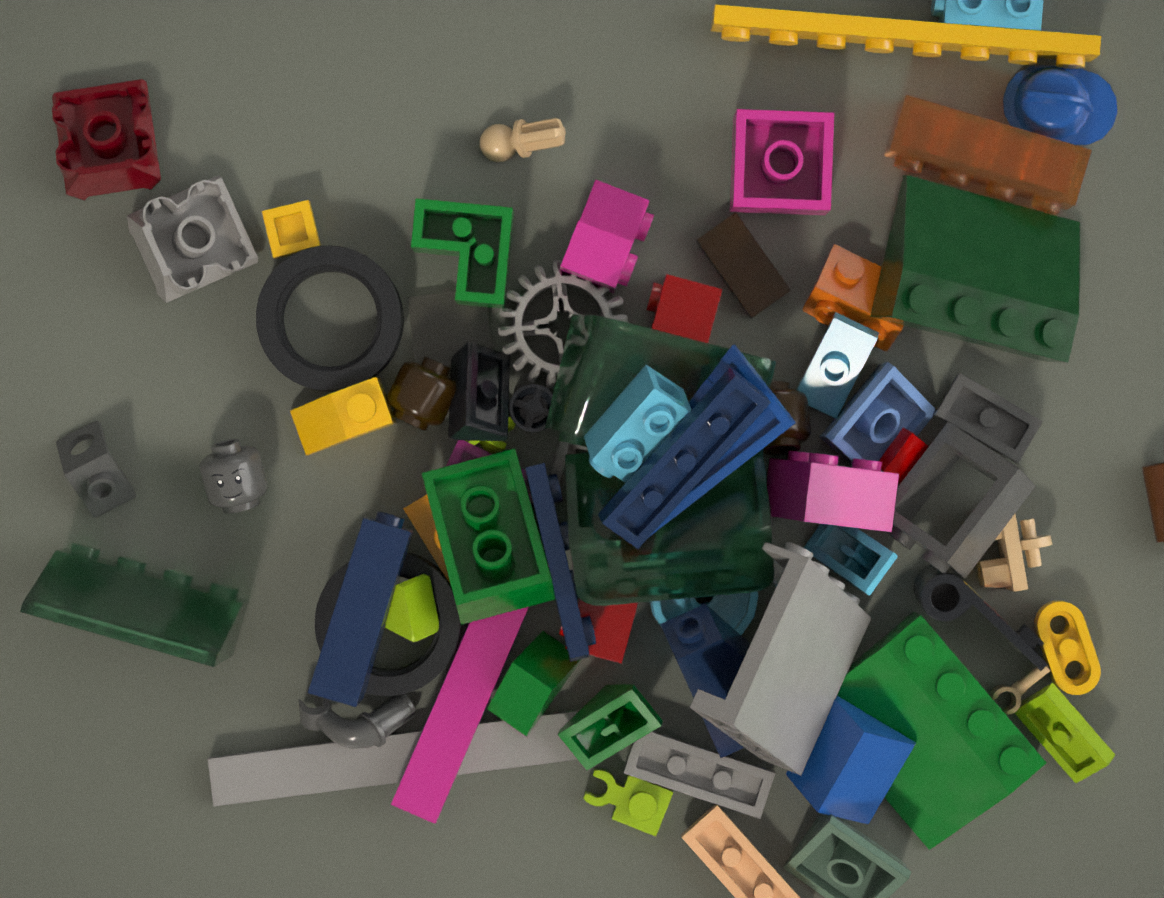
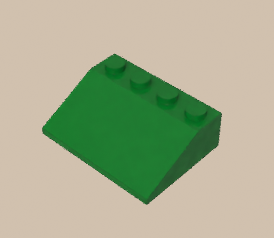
(965, 743)

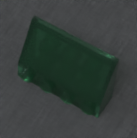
(138, 605)

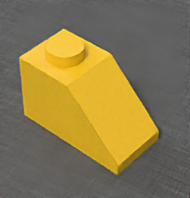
(343, 415)

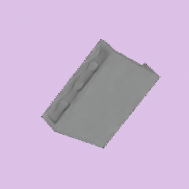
(791, 664)

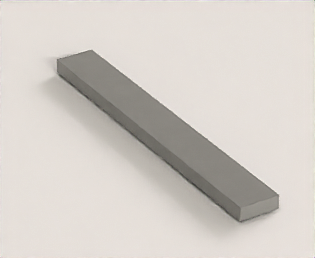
(335, 767)

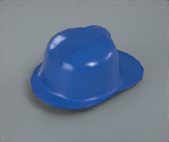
(1061, 104)

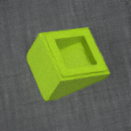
(413, 609)

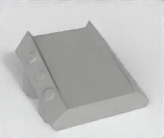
(191, 238)

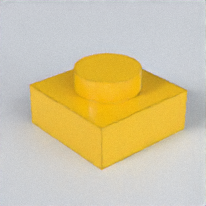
(291, 228)

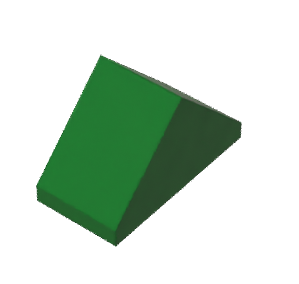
(532, 683)
(609, 724)

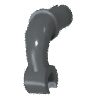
(362, 732)

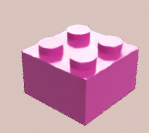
(782, 162)

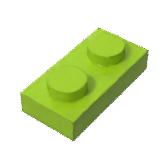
(1064, 733)

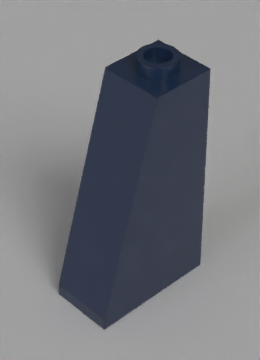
(361, 610)
(709, 659)

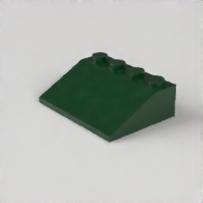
(981, 271)

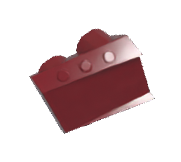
(106, 139)

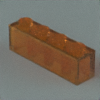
(987, 154)

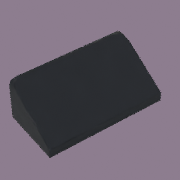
(481, 395)

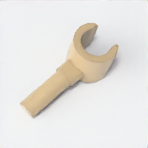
(1018, 689)

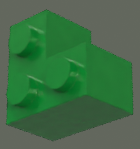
(478, 236)

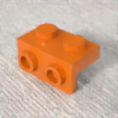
(849, 288)

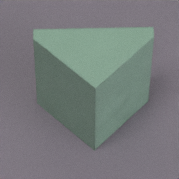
(845, 862)

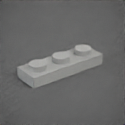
(700, 773)

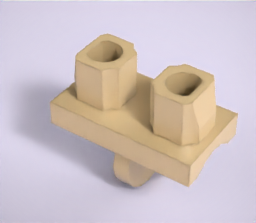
(1009, 569)

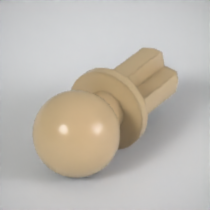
(501, 142)

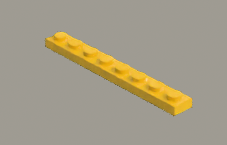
(925, 38)

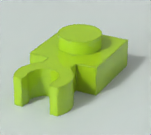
(636, 802)

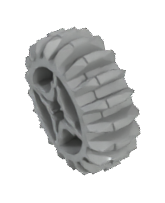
(522, 329)

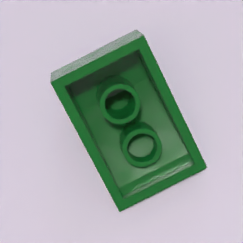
(488, 536)

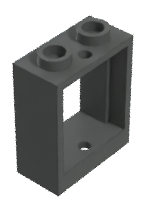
(984, 522)

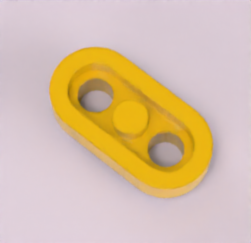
(1067, 646)

